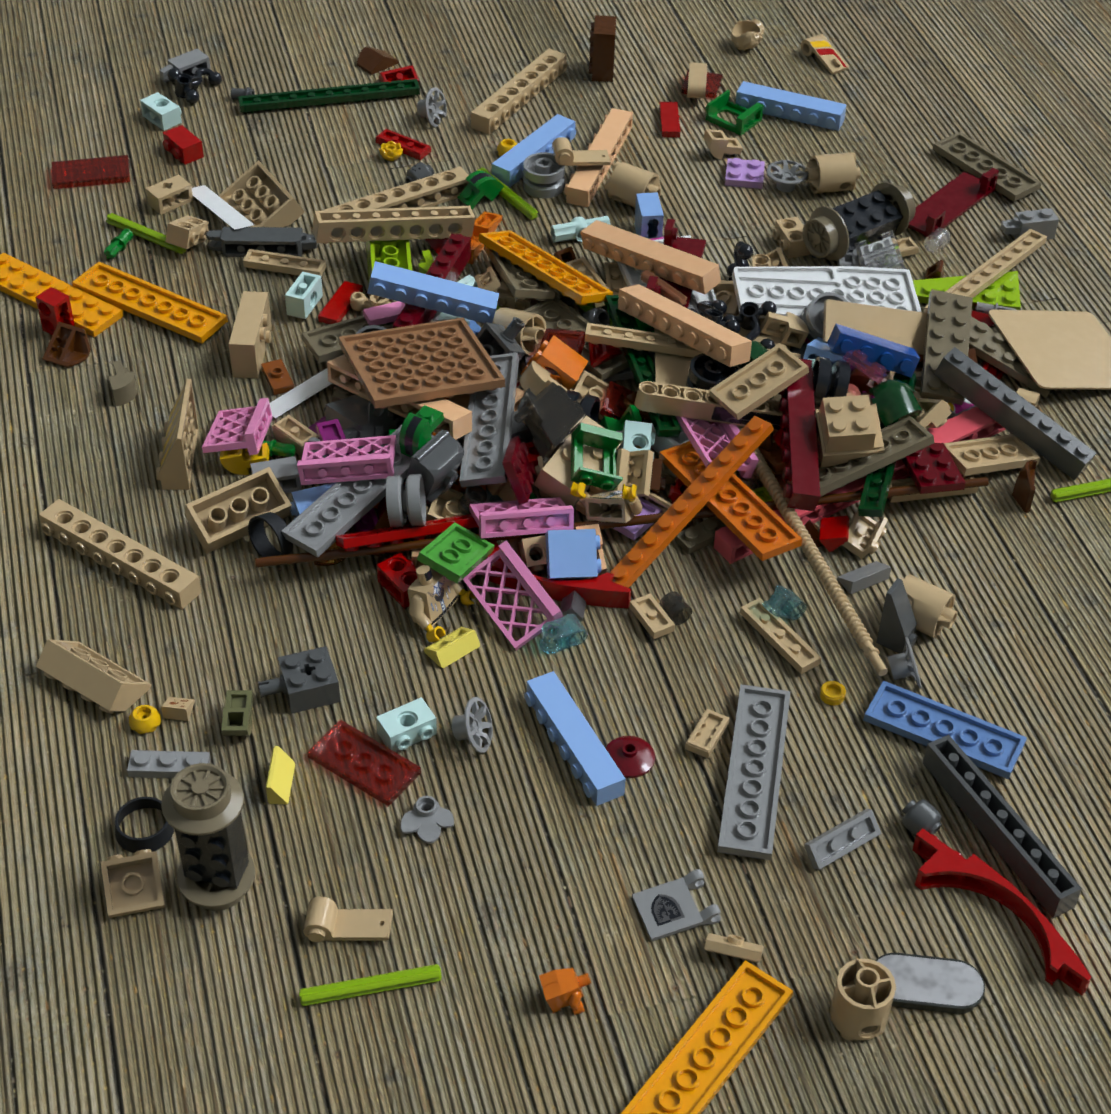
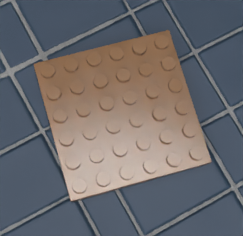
(420, 362)

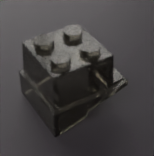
(549, 418)

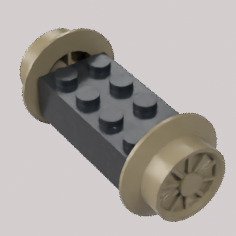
(837, 229)
(209, 830)

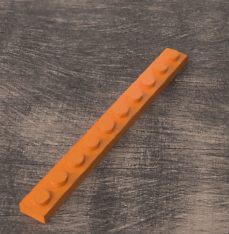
(691, 501)

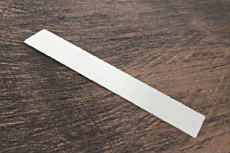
(220, 207)
(300, 393)

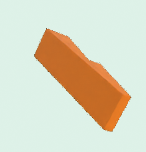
(485, 223)

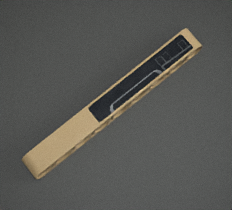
(698, 404)

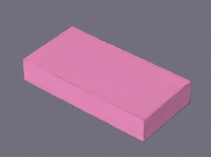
(384, 313)

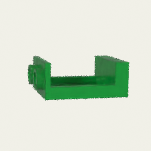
(746, 117)
(597, 438)

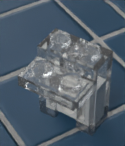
(880, 253)

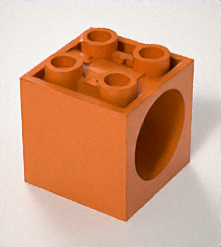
(560, 358)

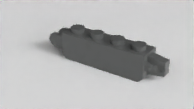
(270, 239)

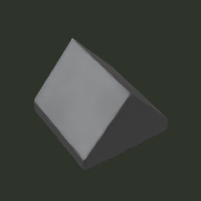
(573, 604)

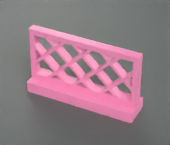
(239, 429)
(723, 436)
(343, 468)
(512, 519)
(527, 581)

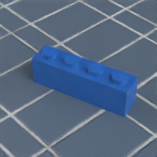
(885, 352)

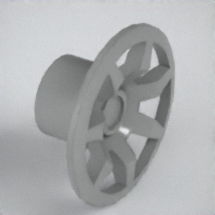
(429, 107)
(786, 177)
(904, 664)
(470, 726)

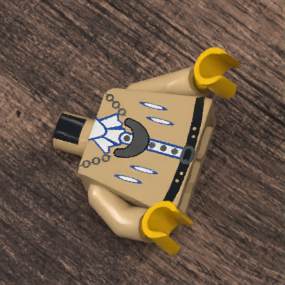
(610, 504)
(431, 598)

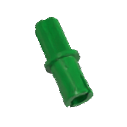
(118, 243)
(280, 449)

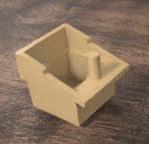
(847, 429)

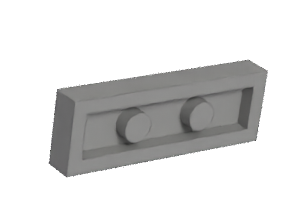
(163, 763)
(842, 839)

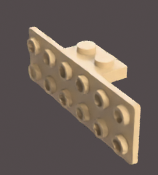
(887, 323)

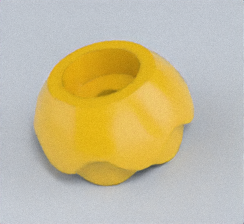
(505, 145)
(391, 151)
(144, 719)

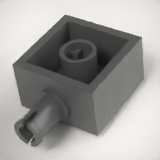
(499, 340)
(305, 679)

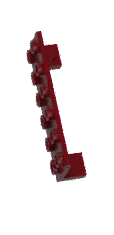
(952, 201)
(689, 245)

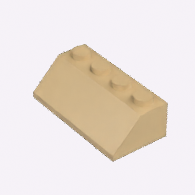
(91, 675)

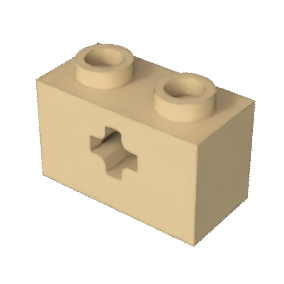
(169, 194)

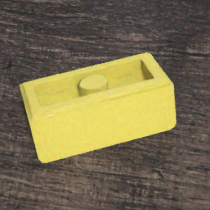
(453, 646)
(279, 777)

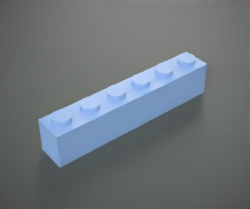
(792, 105)
(510, 165)
(433, 293)
(575, 738)

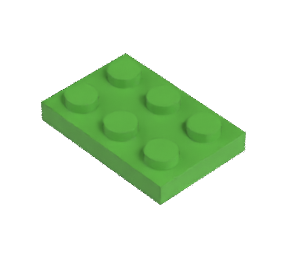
(455, 552)

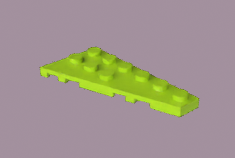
(1002, 291)

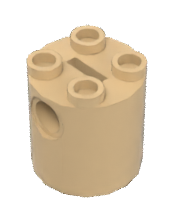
(832, 172)
(629, 180)
(531, 335)
(930, 605)
(862, 999)

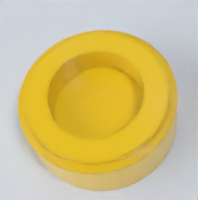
(832, 693)

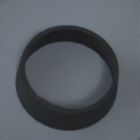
(259, 538)
(152, 842)

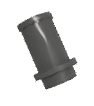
(235, 92)

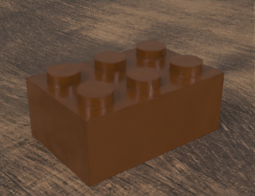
(602, 48)

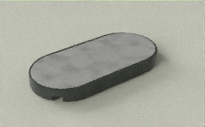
(934, 983)

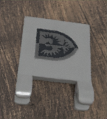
(671, 908)

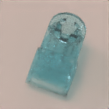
(785, 604)
(563, 633)

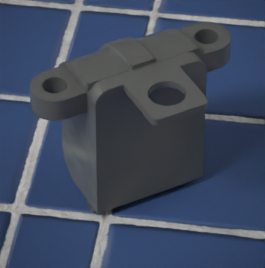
(361, 419)
(437, 464)

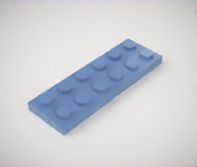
(928, 720)

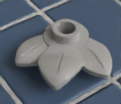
(427, 823)

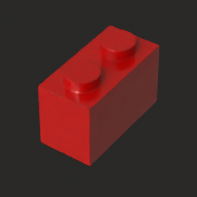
(183, 144)

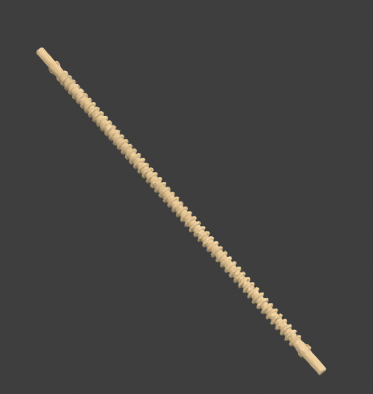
(819, 565)

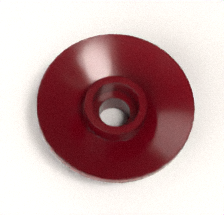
(631, 755)

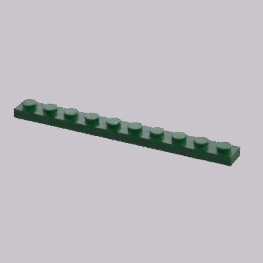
(328, 95)
(641, 367)
(879, 481)

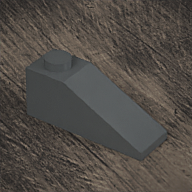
(897, 620)

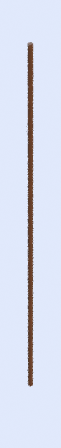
(636, 520)

